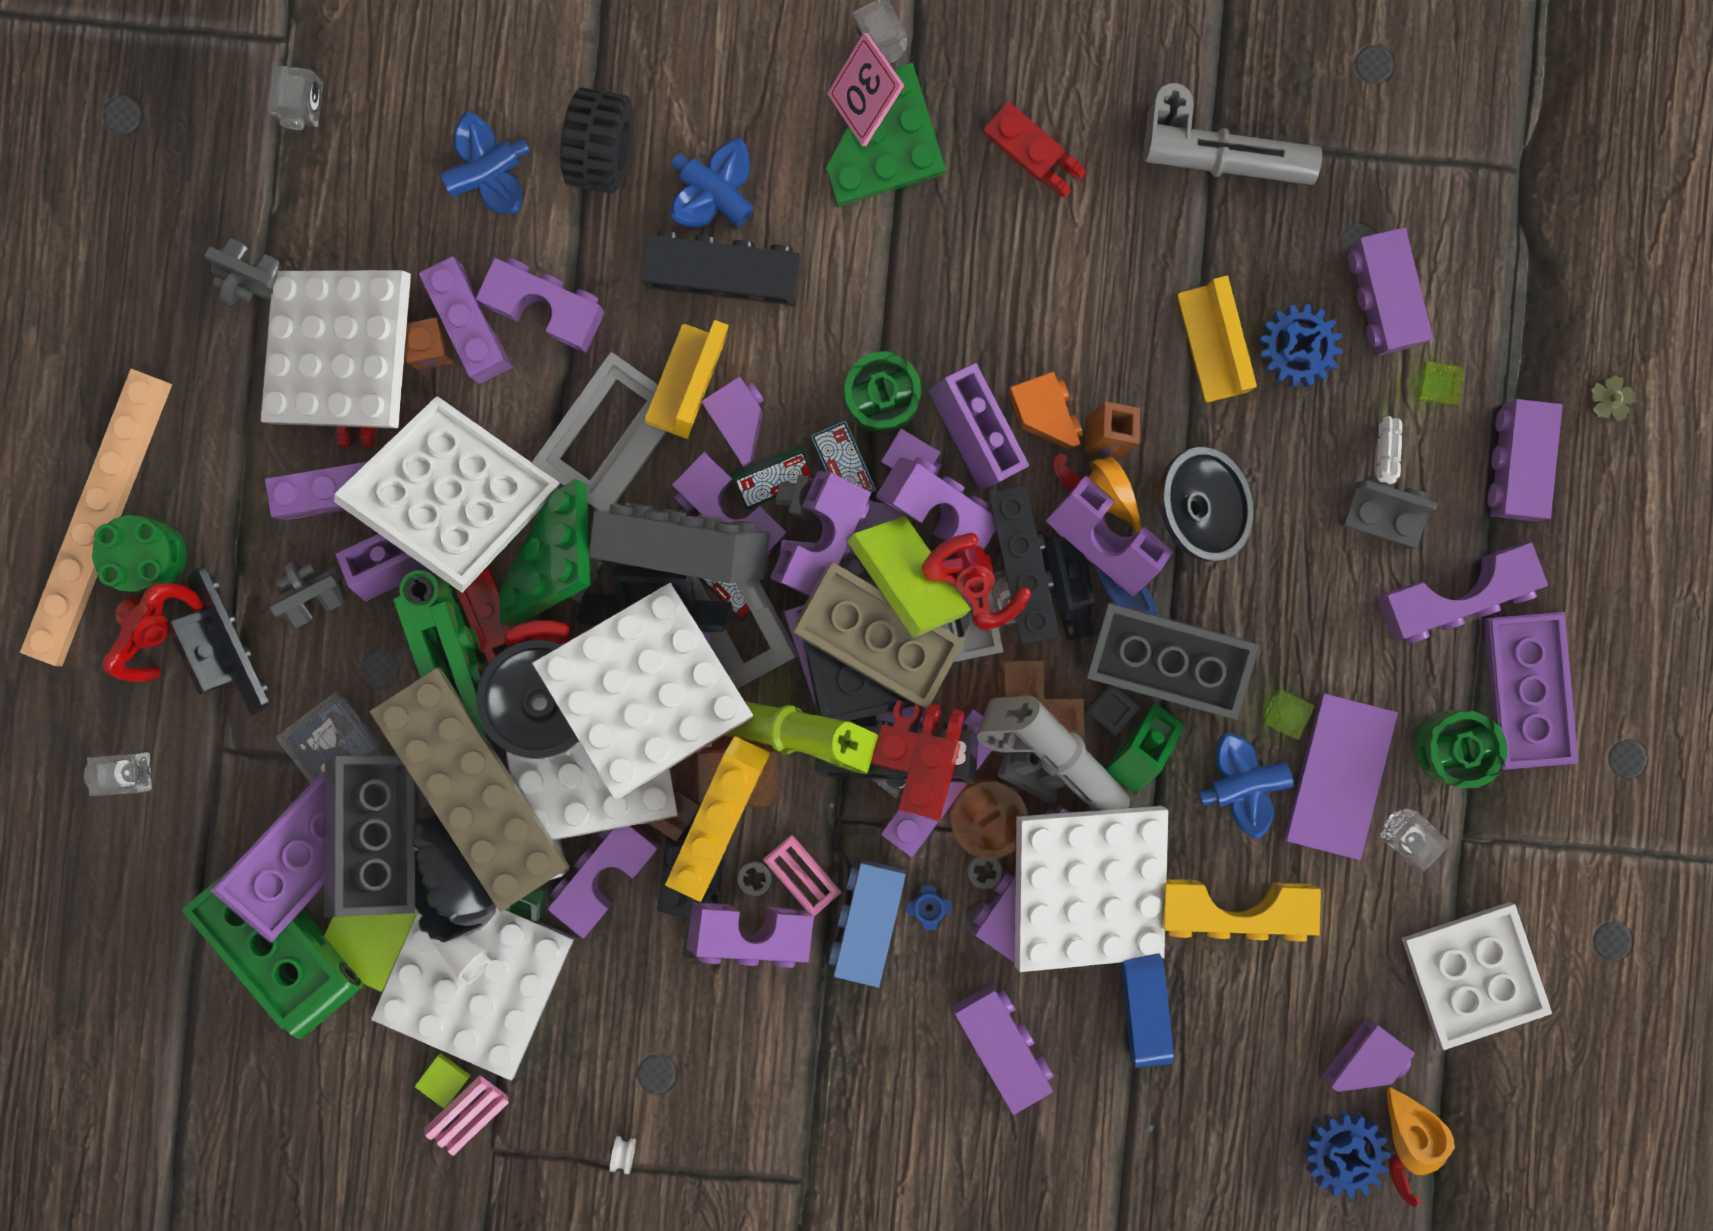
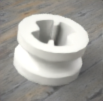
(622, 1155)

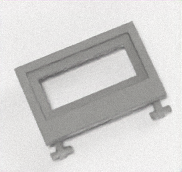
(628, 453)
(781, 646)

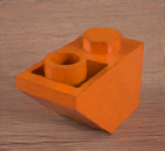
(1043, 410)

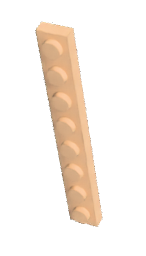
(100, 502)

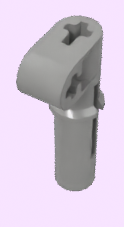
(1221, 151)
(1027, 726)

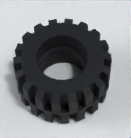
(596, 140)

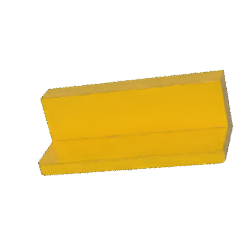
(1216, 340)
(686, 378)

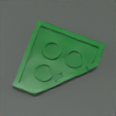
(897, 154)
(552, 559)

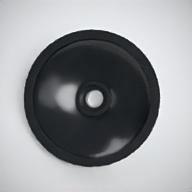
(1206, 504)
(507, 700)

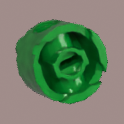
(882, 392)
(137, 553)
(1460, 748)

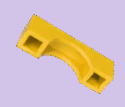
(717, 818)
(1285, 910)

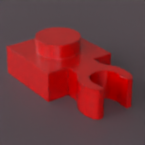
(897, 743)

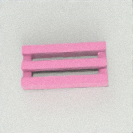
(781, 850)
(471, 1119)

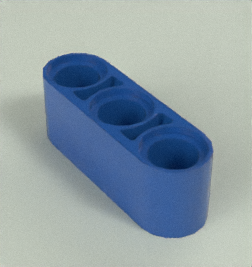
(1147, 1011)

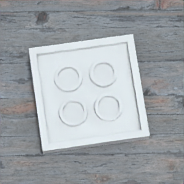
(1476, 976)

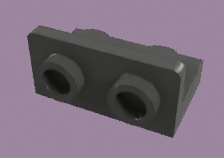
(1388, 512)

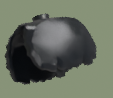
(446, 886)

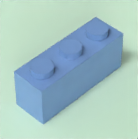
(867, 922)

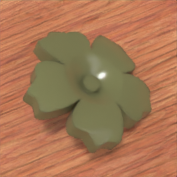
(1612, 399)

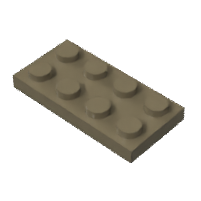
(864, 632)

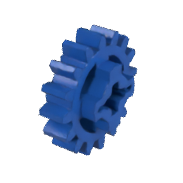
(1292, 333)
(1349, 1171)

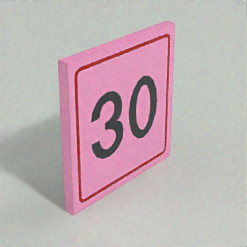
(865, 89)

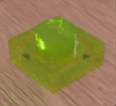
(1440, 383)
(1287, 714)

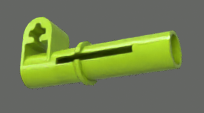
(822, 737)

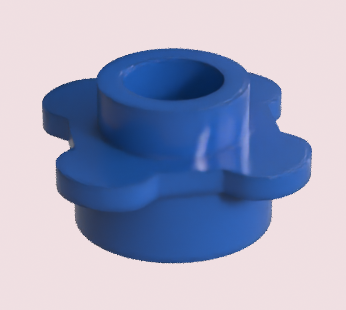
(929, 896)

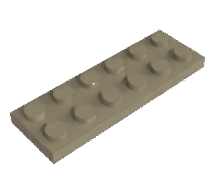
(469, 789)

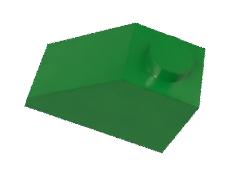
(1145, 749)

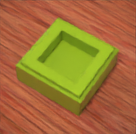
(442, 1081)

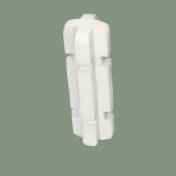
(1389, 450)

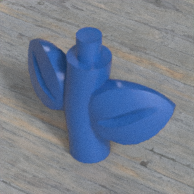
(485, 165)
(713, 187)
(1245, 785)

